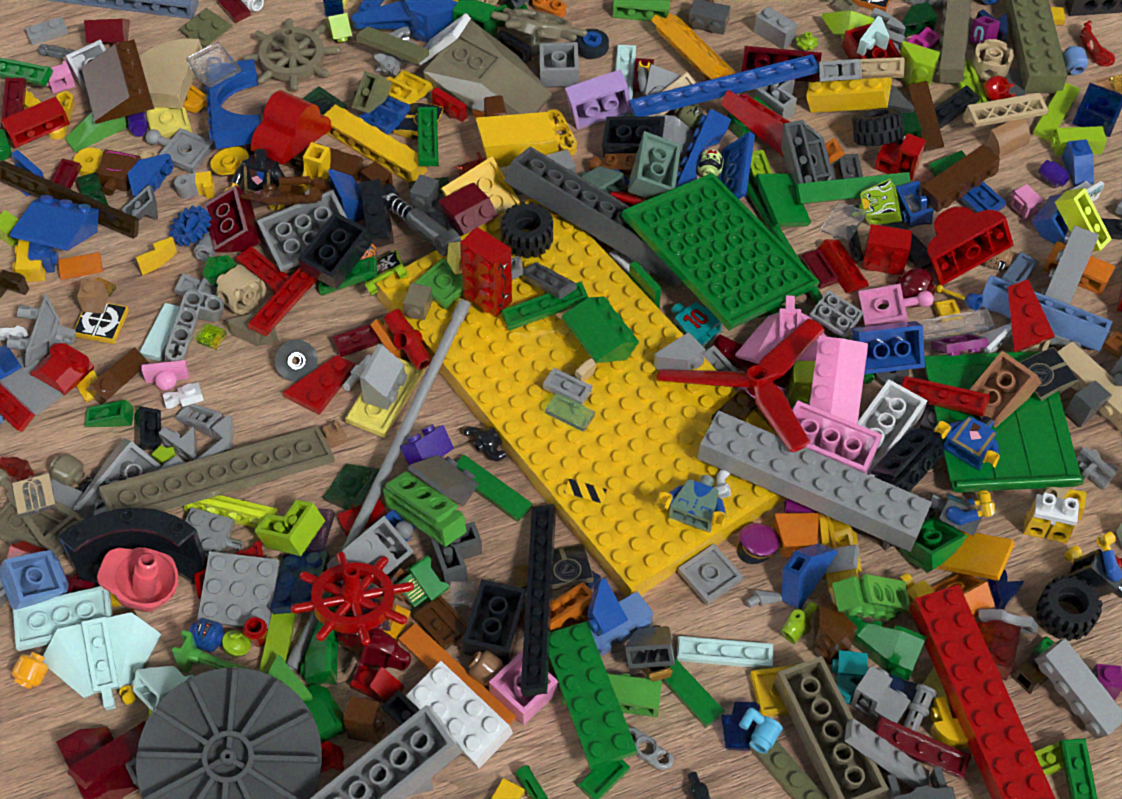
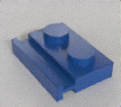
(982, 199)

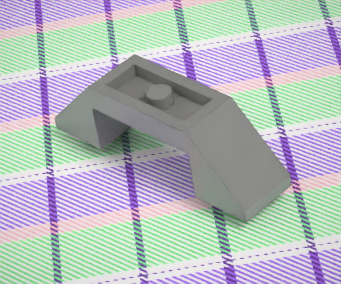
(223, 434)

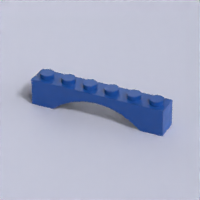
(710, 133)

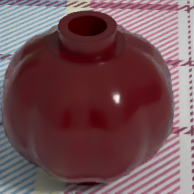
(916, 281)

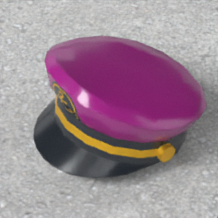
(757, 543)

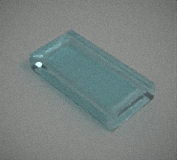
(570, 412)

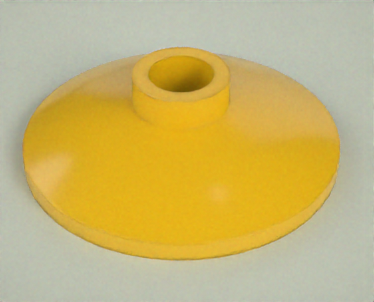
(228, 159)

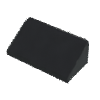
(147, 428)
(399, 708)

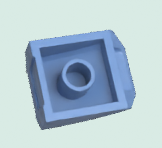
(32, 579)

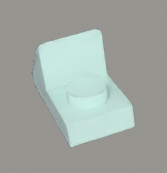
(875, 35)

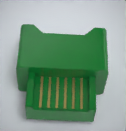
(425, 581)

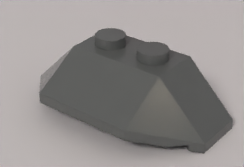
(805, 153)

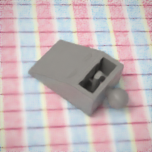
(380, 541)

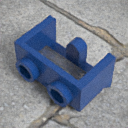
(913, 205)

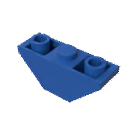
(150, 172)
(804, 572)

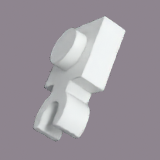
(186, 395)

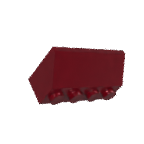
(759, 57)

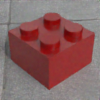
(886, 249)

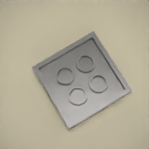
(238, 588)

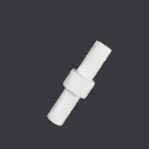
(356, 373)

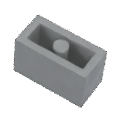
(775, 28)

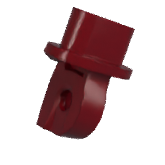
(77, 585)

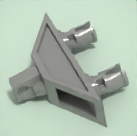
(45, 332)

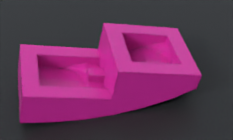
(927, 38)

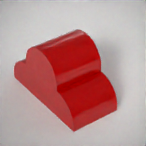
(289, 127)
(966, 241)

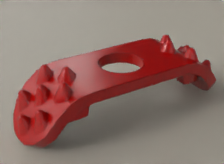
(1099, 55)

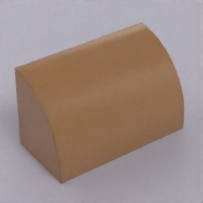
(1008, 137)

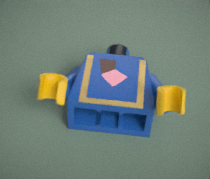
(971, 441)

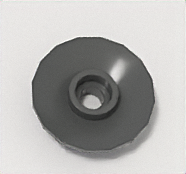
(306, 355)

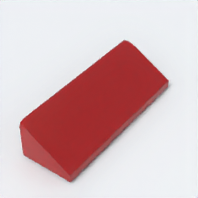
(849, 274)

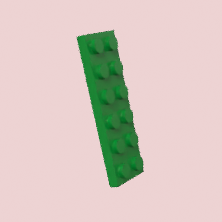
(589, 696)

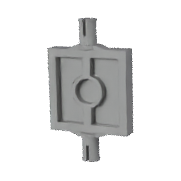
(213, 531)

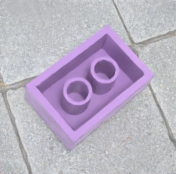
(598, 98)

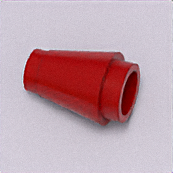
(256, 630)

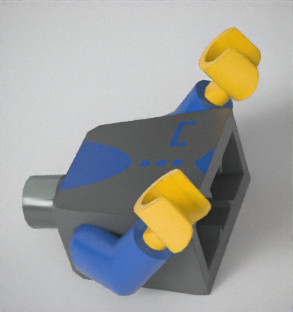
(963, 513)

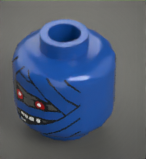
(207, 634)

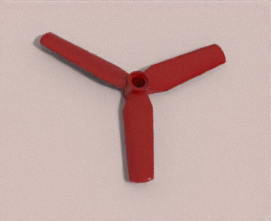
(760, 382)

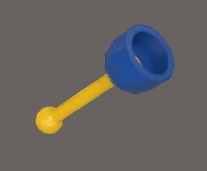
(972, 300)

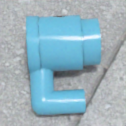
(765, 732)

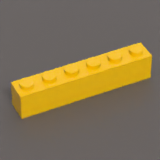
(374, 144)

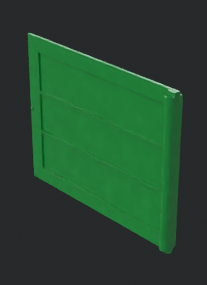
(1031, 441)

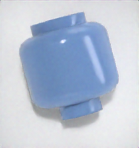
(1075, 60)

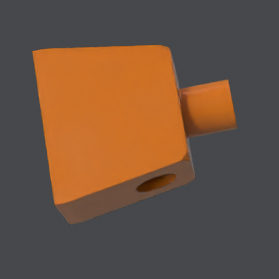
(795, 531)

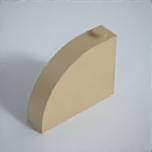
(169, 72)

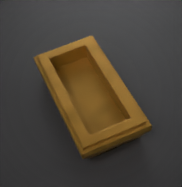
(657, 673)

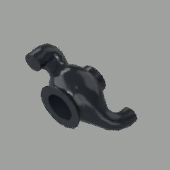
(486, 442)

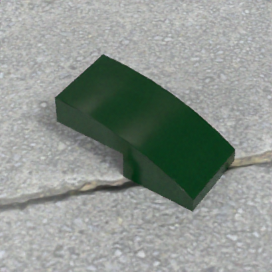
(91, 187)

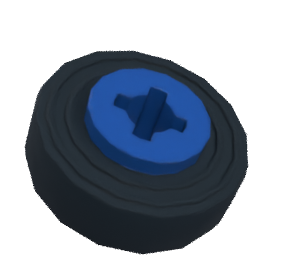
(594, 44)

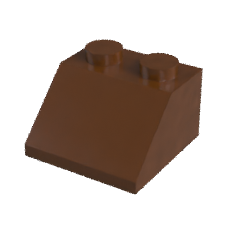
(831, 630)

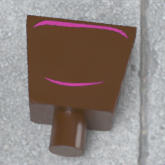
(114, 170)

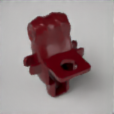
(381, 652)

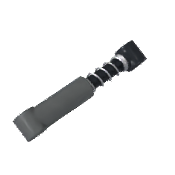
(421, 222)

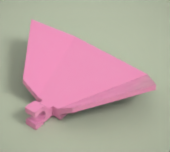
(773, 331)

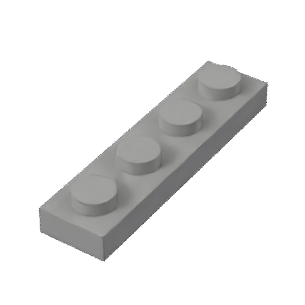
(886, 754)

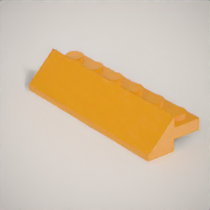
(691, 47)

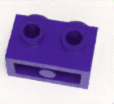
(429, 443)

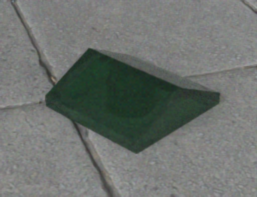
(350, 486)

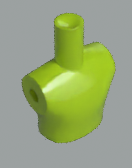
(798, 623)

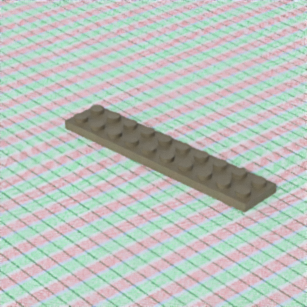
(220, 472)

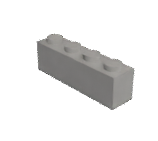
(1071, 264)
(1080, 688)

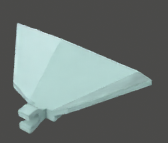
(101, 654)

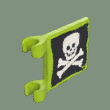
(385, 267)

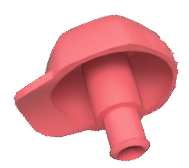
(139, 577)

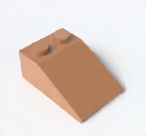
(1008, 386)

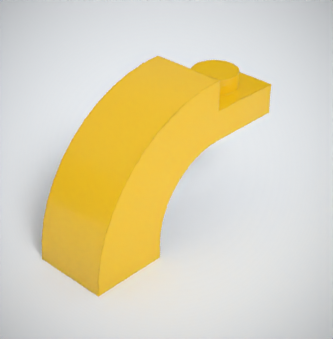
(316, 162)

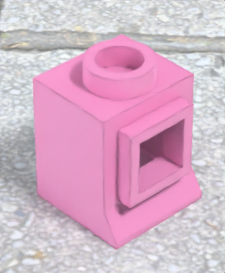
(1025, 201)

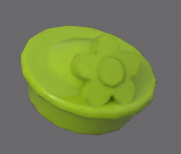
(235, 643)

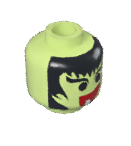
(710, 162)

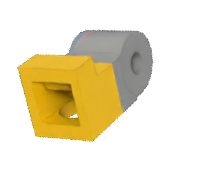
(195, 184)

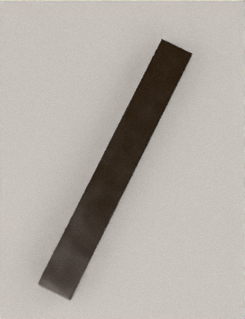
(40, 186)

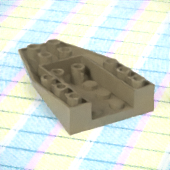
(484, 67)

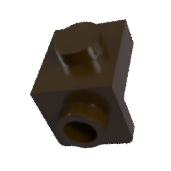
(12, 281)

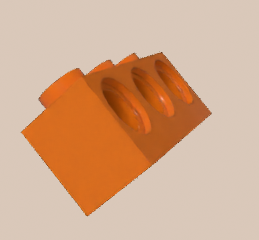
(570, 608)

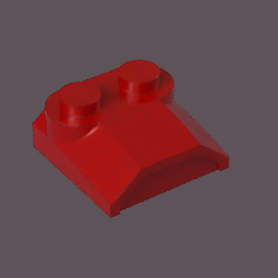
(63, 368)

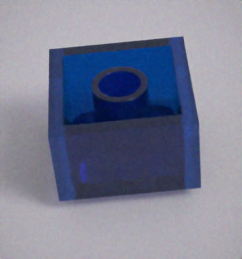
(1099, 108)

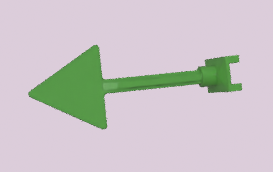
(191, 654)

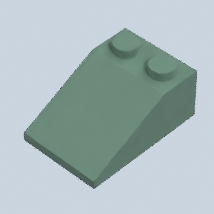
(654, 166)

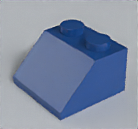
(347, 193)
(1050, 222)

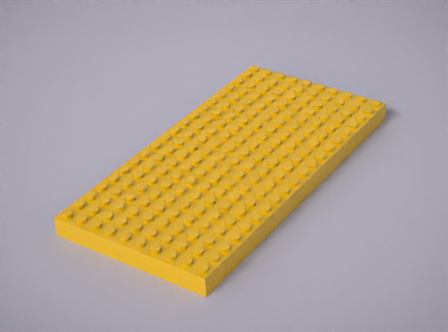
(642, 427)

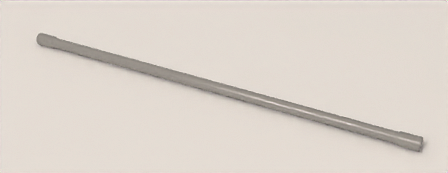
(300, 649)

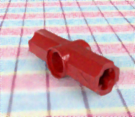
(408, 339)

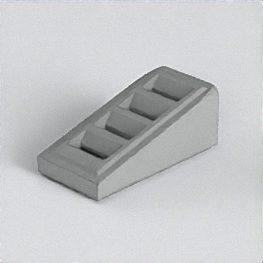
(206, 414)

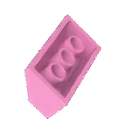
(839, 377)
(838, 437)

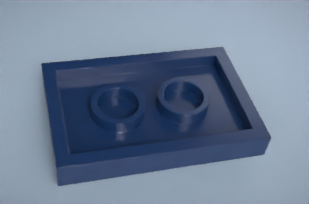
(289, 586)

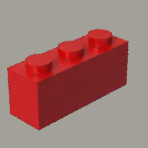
(35, 122)

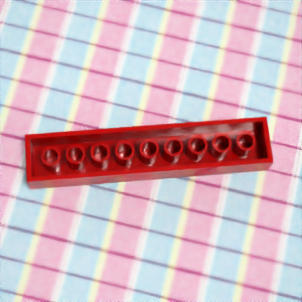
(979, 697)

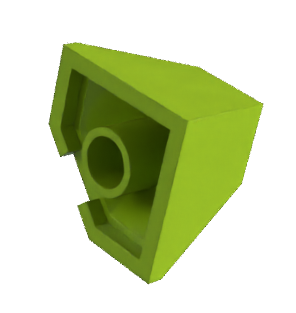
(845, 20)

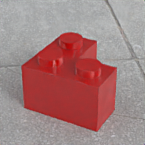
(901, 158)

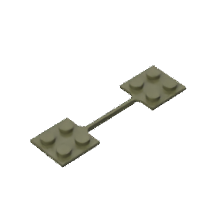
(206, 27)

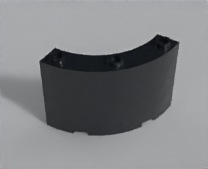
(130, 529)

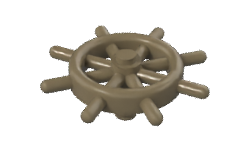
(539, 26)
(292, 54)

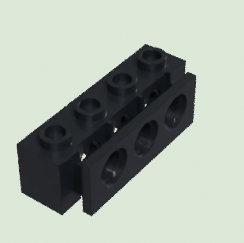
(1081, 7)
(910, 459)

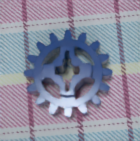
(190, 225)

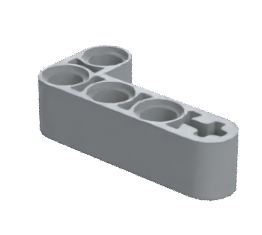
(194, 313)

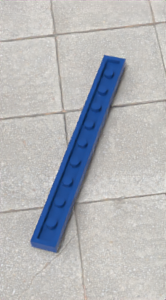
(718, 87)

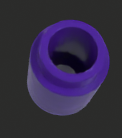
(1054, 173)

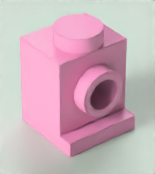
(61, 78)

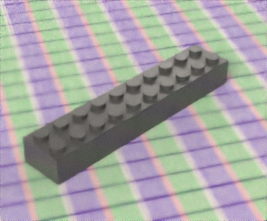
(583, 206)

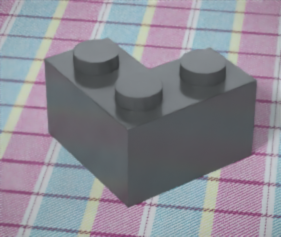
(426, 195)
(451, 558)

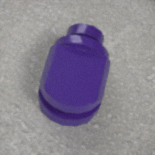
(138, 123)

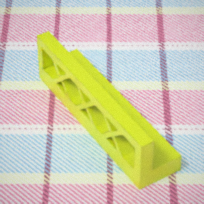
(241, 511)

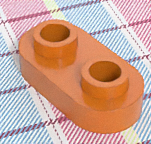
(553, 7)

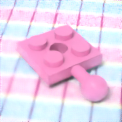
(893, 297)

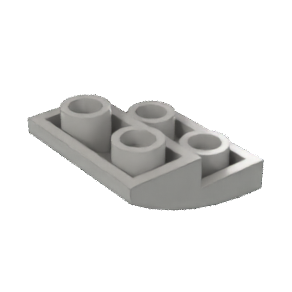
(836, 314)

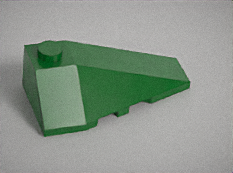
(889, 648)
(322, 657)

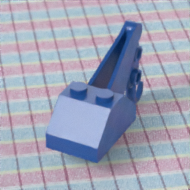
(422, 17)

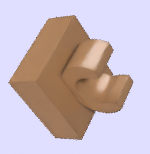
(334, 434)

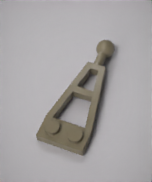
(51, 540)

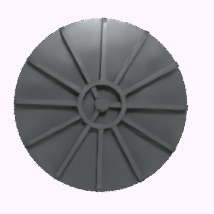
(229, 739)

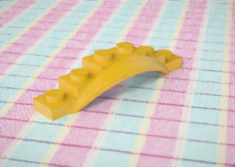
(835, 535)

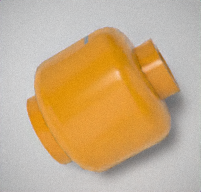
(29, 670)

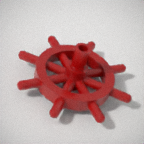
(352, 598)

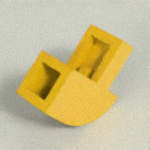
(945, 728)

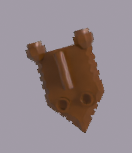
(289, 194)

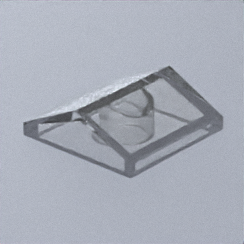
(213, 65)

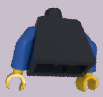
(1097, 566)

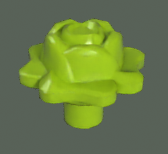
(807, 41)

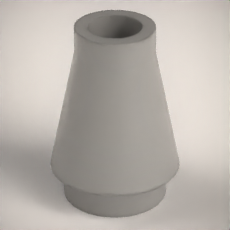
(204, 248)

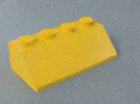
(849, 94)

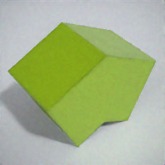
(163, 454)

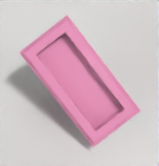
(165, 373)

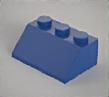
(892, 346)

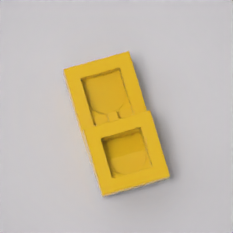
(162, 253)

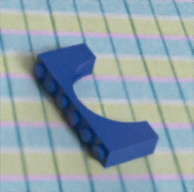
(225, 126)

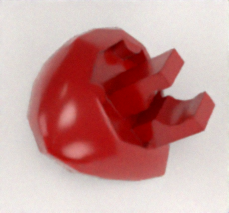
(997, 88)

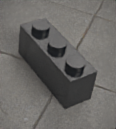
(377, 212)

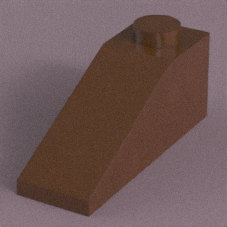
(117, 376)

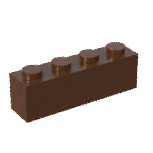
(960, 178)

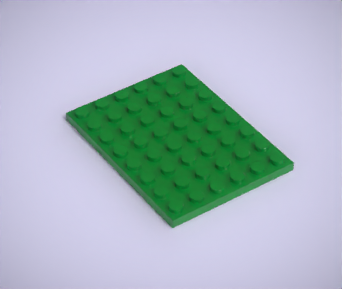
(720, 250)

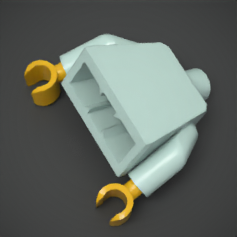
(152, 685)

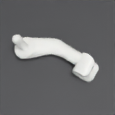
(724, 489)

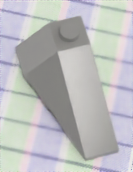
(122, 464)

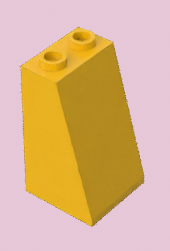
(511, 135)

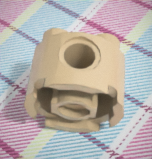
(992, 59)
(240, 290)

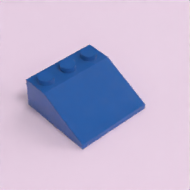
(56, 223)

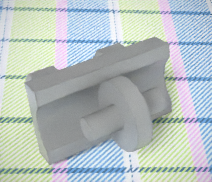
(1095, 468)

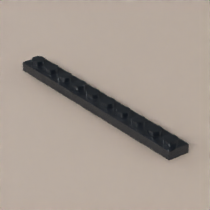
(538, 601)

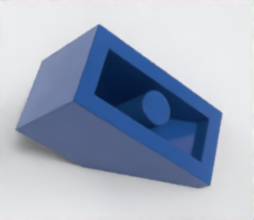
(1079, 162)
(604, 609)

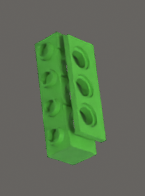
(425, 508)
(872, 597)

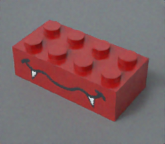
(486, 271)

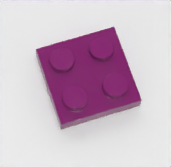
(958, 343)

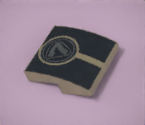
(1052, 372)
(571, 567)

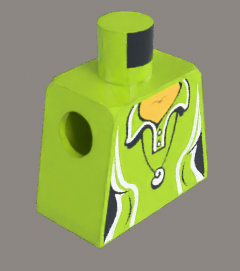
(881, 203)

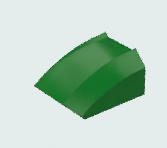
(934, 544)
(325, 713)

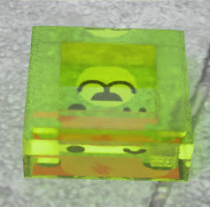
(211, 336)

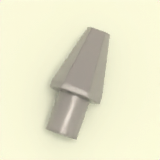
(763, 598)

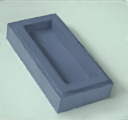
(1020, 268)

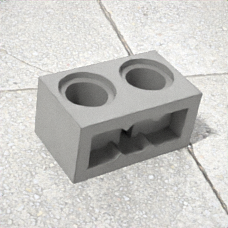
(840, 70)

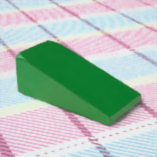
(110, 414)

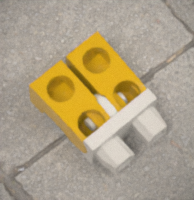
(1051, 516)

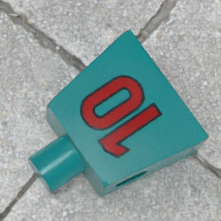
(697, 321)

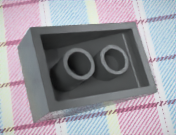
(446, 477)

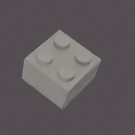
(559, 64)

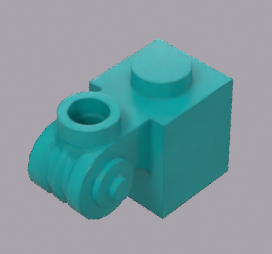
(849, 670)

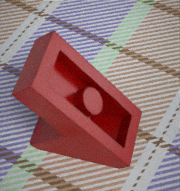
(377, 685)

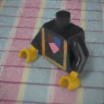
(257, 172)

